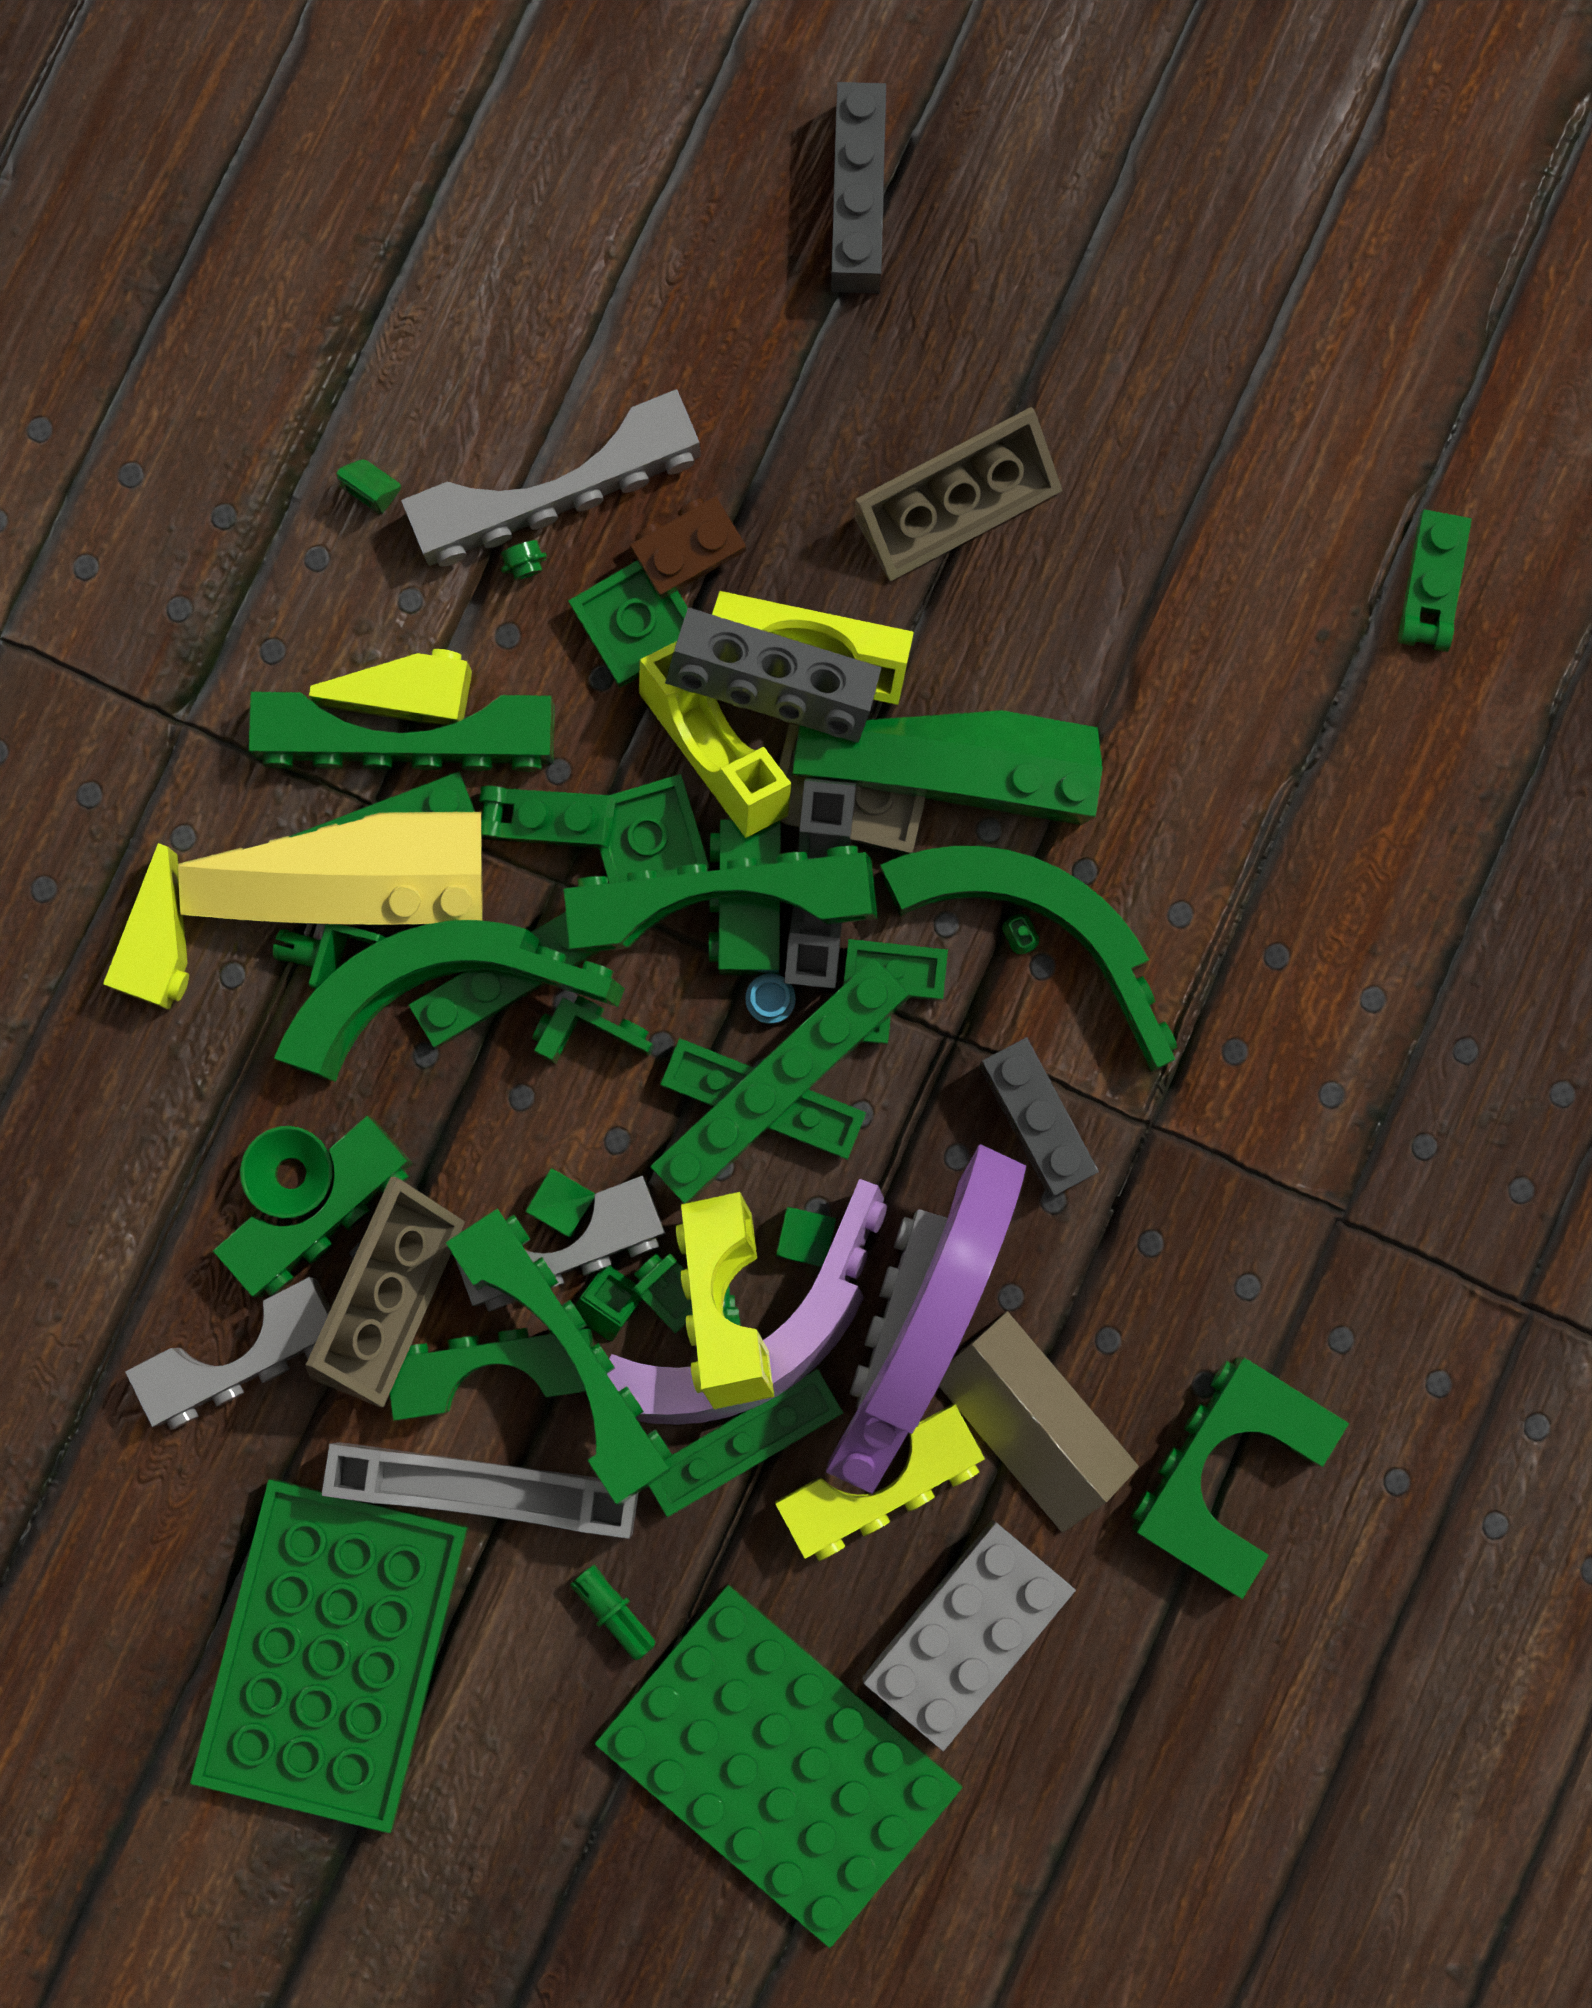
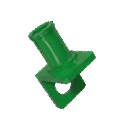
(320, 954)

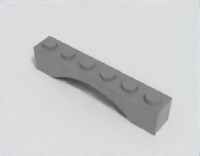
(460, 518)
(475, 1488)

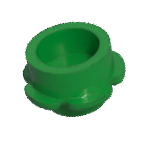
(523, 560)

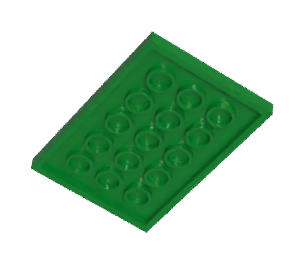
(329, 1656)
(779, 1765)

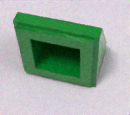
(368, 484)
(805, 1236)
(608, 1302)

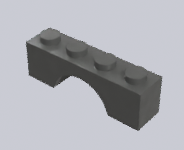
(858, 187)
(823, 825)

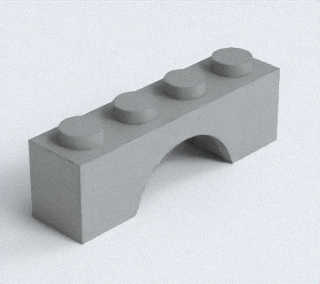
(620, 1221)
(177, 1383)

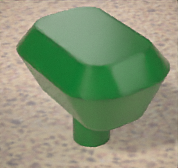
(1020, 933)

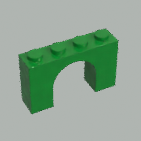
(1176, 1512)

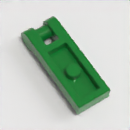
(1434, 579)
(547, 817)

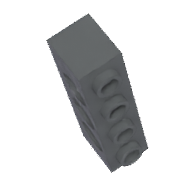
(773, 675)

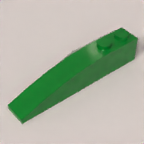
(967, 759)

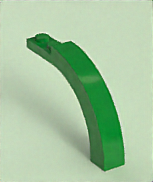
(1047, 890)
(382, 972)

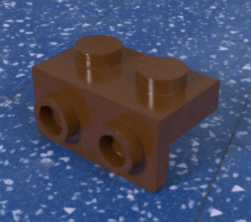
(687, 546)

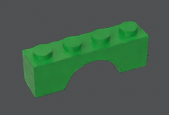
(266, 1253)
(431, 1379)

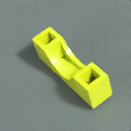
(850, 637)
(740, 778)
(731, 1358)
(824, 1515)

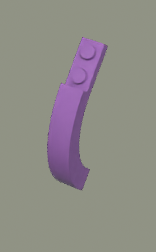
(935, 1321)

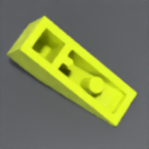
(410, 688)
(153, 945)

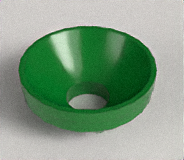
(261, 1167)

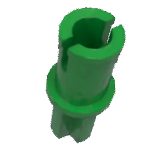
(613, 1612)

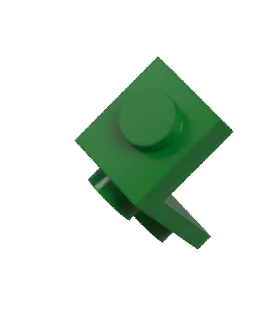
(554, 1031)

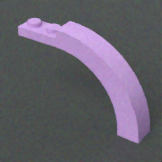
(794, 1348)

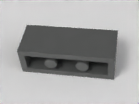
(1038, 1117)

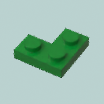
(914, 967)

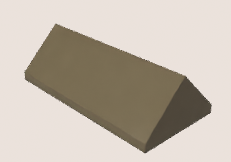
(958, 495)
(384, 1295)
(1036, 1423)

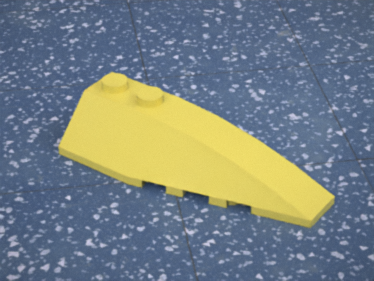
(350, 873)

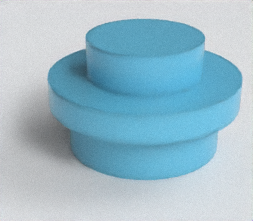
(770, 998)

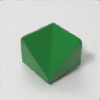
(561, 1203)

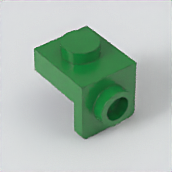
(663, 1290)

